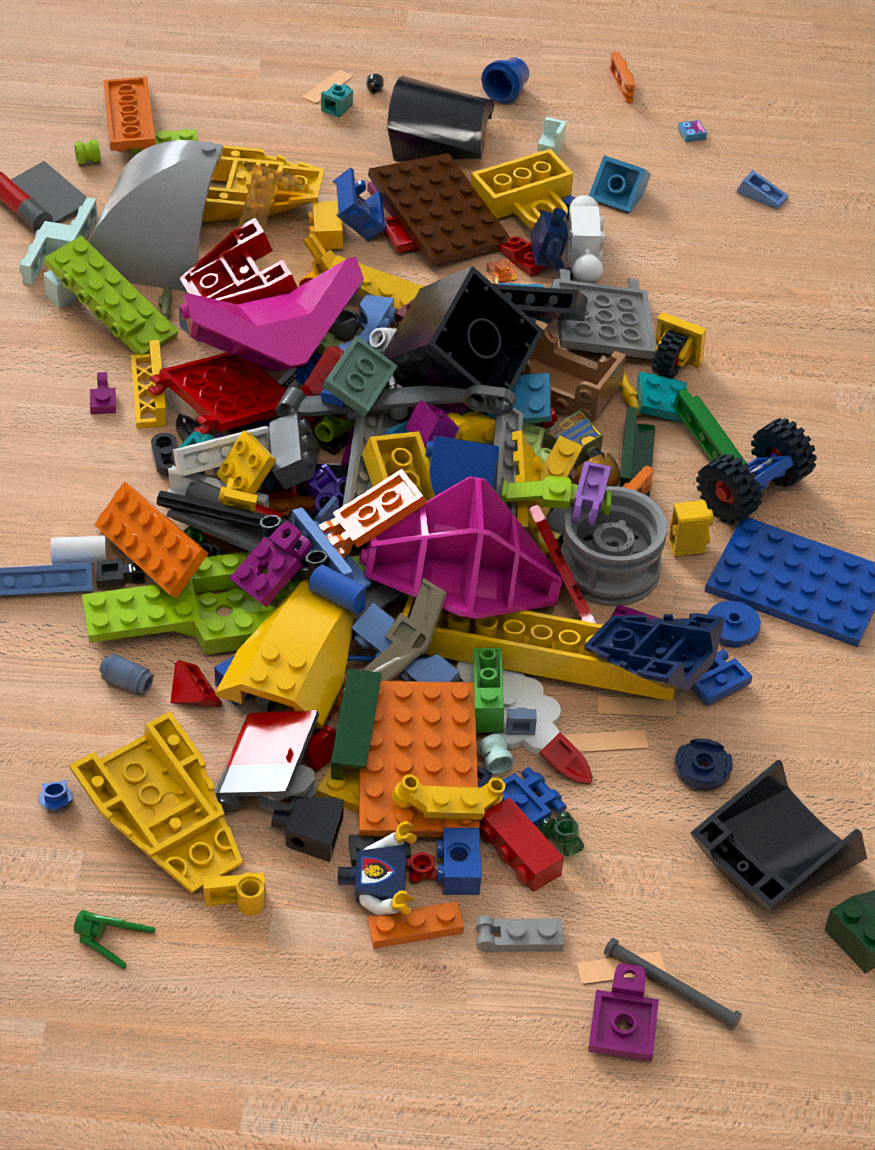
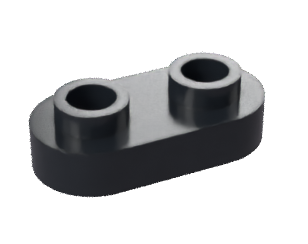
(162, 451)

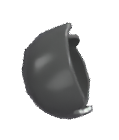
(345, 325)

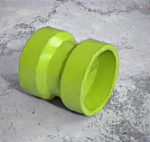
(87, 152)

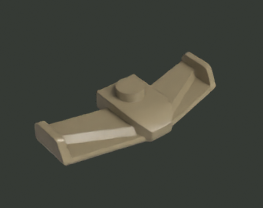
(410, 635)

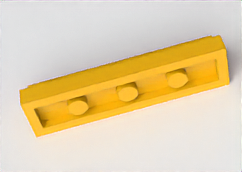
(157, 401)

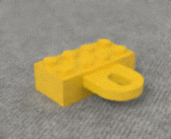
(525, 186)
(394, 452)

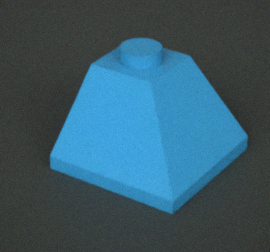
(619, 184)

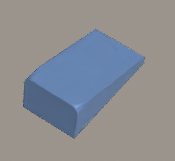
(761, 190)

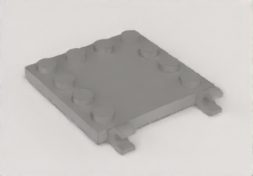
(613, 319)

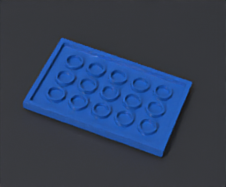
(796, 580)

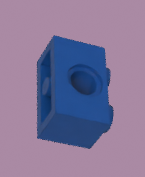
(461, 861)

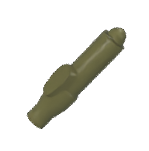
(165, 302)

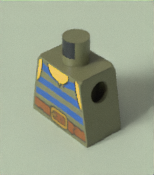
(579, 430)

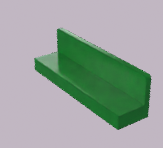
(704, 426)

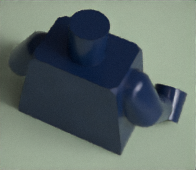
(549, 240)

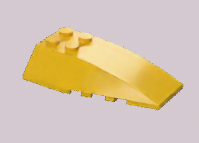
(294, 655)
(163, 802)

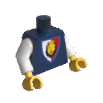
(382, 873)

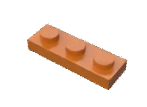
(419, 925)

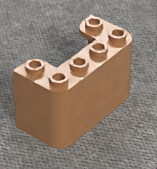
(574, 379)

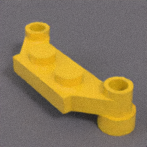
(448, 801)

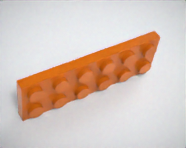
(129, 113)
(151, 539)

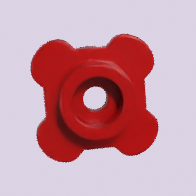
(421, 860)

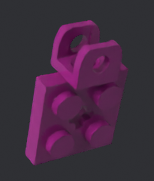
(278, 557)
(627, 1004)

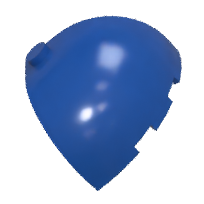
(457, 459)

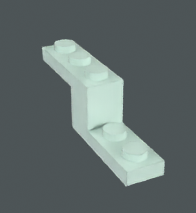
(54, 236)

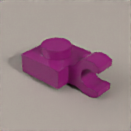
(104, 398)

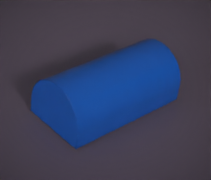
(338, 589)

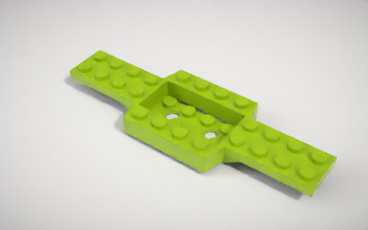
(153, 611)

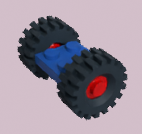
(734, 488)

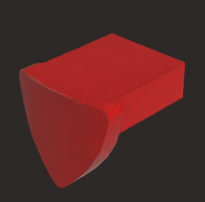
(320, 747)

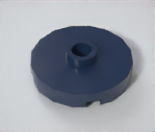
(706, 753)

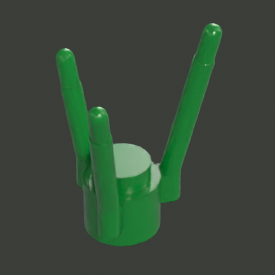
(93, 925)

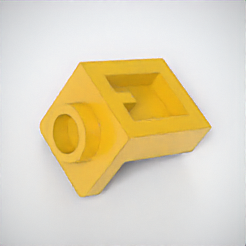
(237, 498)

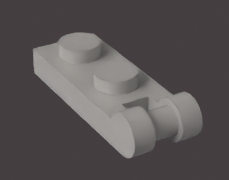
(519, 934)

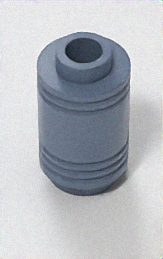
(126, 674)

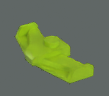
(554, 492)

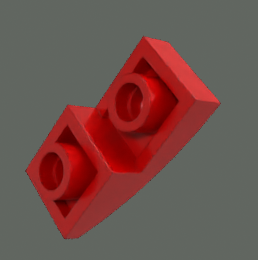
(521, 255)

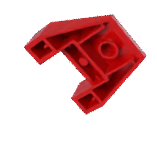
(230, 271)

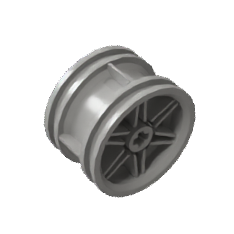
(619, 555)

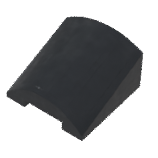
(436, 121)
(774, 843)

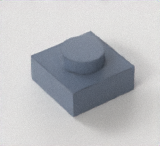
(521, 721)

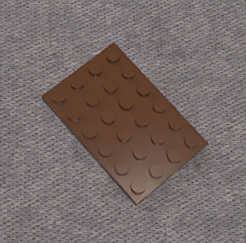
(439, 208)

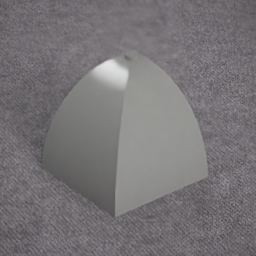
(157, 212)

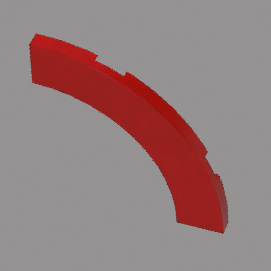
(561, 564)

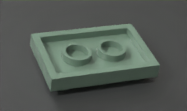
(359, 376)

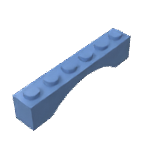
(374, 313)

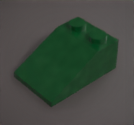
(853, 928)

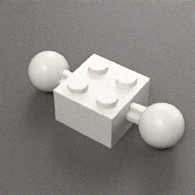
(585, 239)

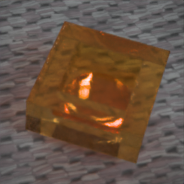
(501, 271)

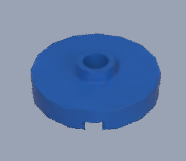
(740, 623)

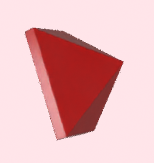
(192, 686)

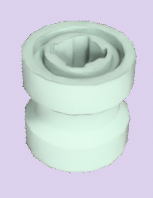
(497, 757)

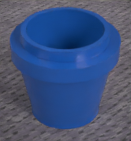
(505, 79)

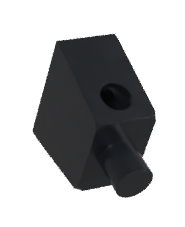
(312, 825)

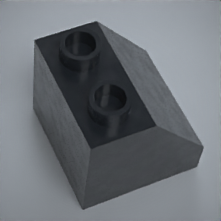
(462, 336)

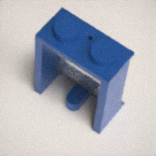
(361, 215)

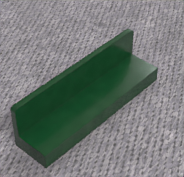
(637, 447)
(355, 721)

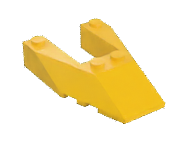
(229, 201)

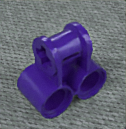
(325, 486)

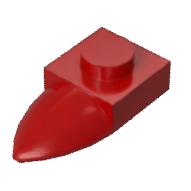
(566, 759)

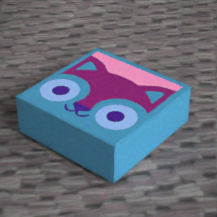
(692, 130)

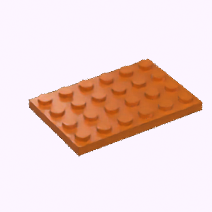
(421, 733)

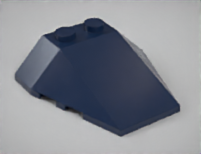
(660, 650)

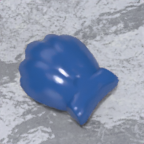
(55, 795)

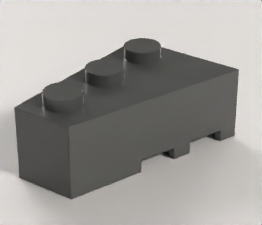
(294, 449)

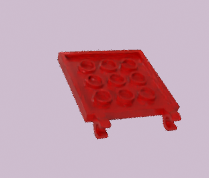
(222, 390)

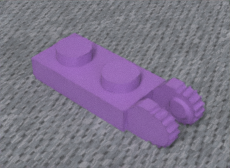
(591, 490)

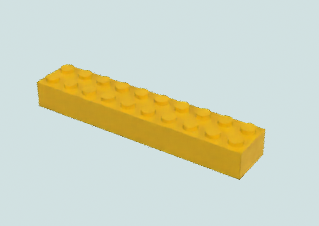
(536, 646)

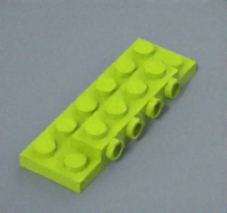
(110, 296)

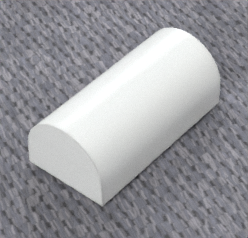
(78, 549)

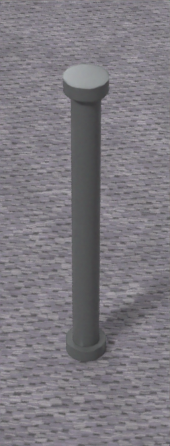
(730, 1017)

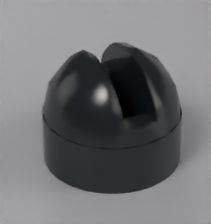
(378, 83)

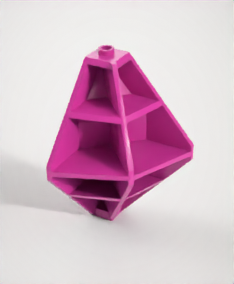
(278, 329)
(467, 548)

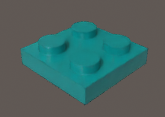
(658, 395)

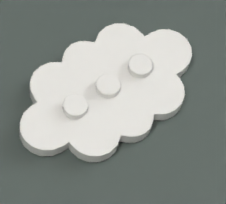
(524, 693)

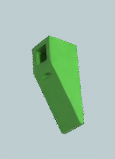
(488, 690)

